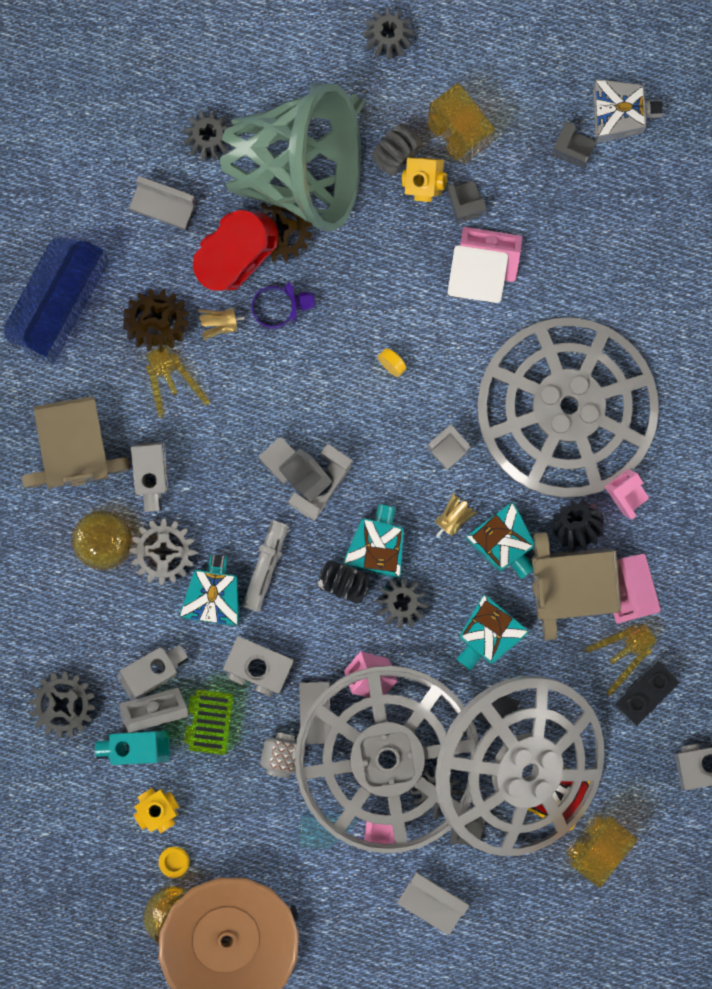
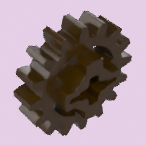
(292, 228)
(155, 322)

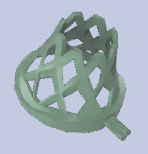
(291, 124)

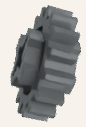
(49, 689)

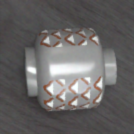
(279, 755)

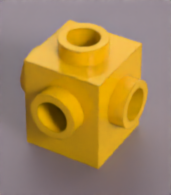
(423, 169)
(168, 810)

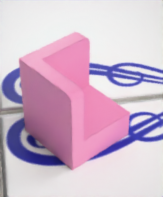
(627, 492)
(364, 661)
(379, 833)

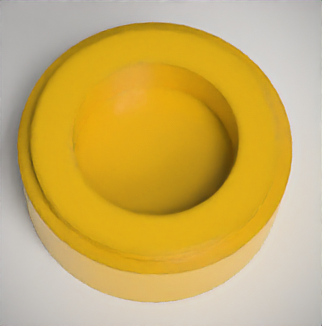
(392, 362)
(174, 862)

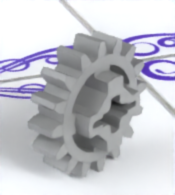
(162, 538)

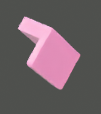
(496, 242)
(636, 589)

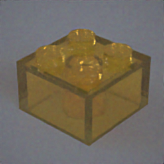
(460, 124)
(600, 849)

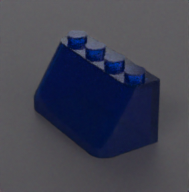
(55, 297)

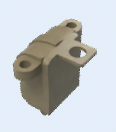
(71, 446)
(573, 584)

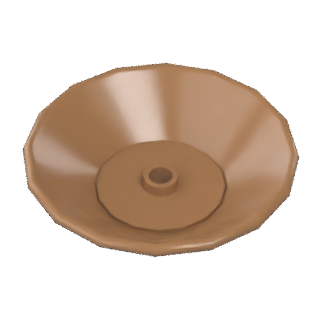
(260, 930)

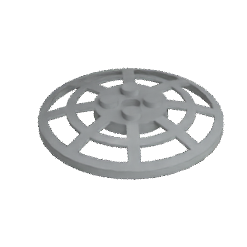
(551, 418)
(365, 755)
(513, 758)

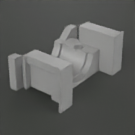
(338, 468)

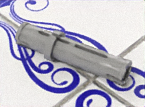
(265, 566)

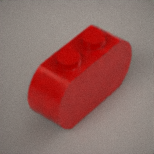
(235, 250)

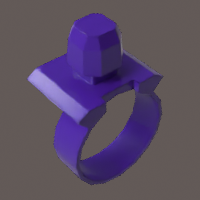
(304, 301)

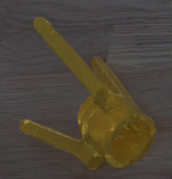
(162, 365)
(638, 641)

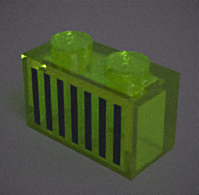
(210, 722)

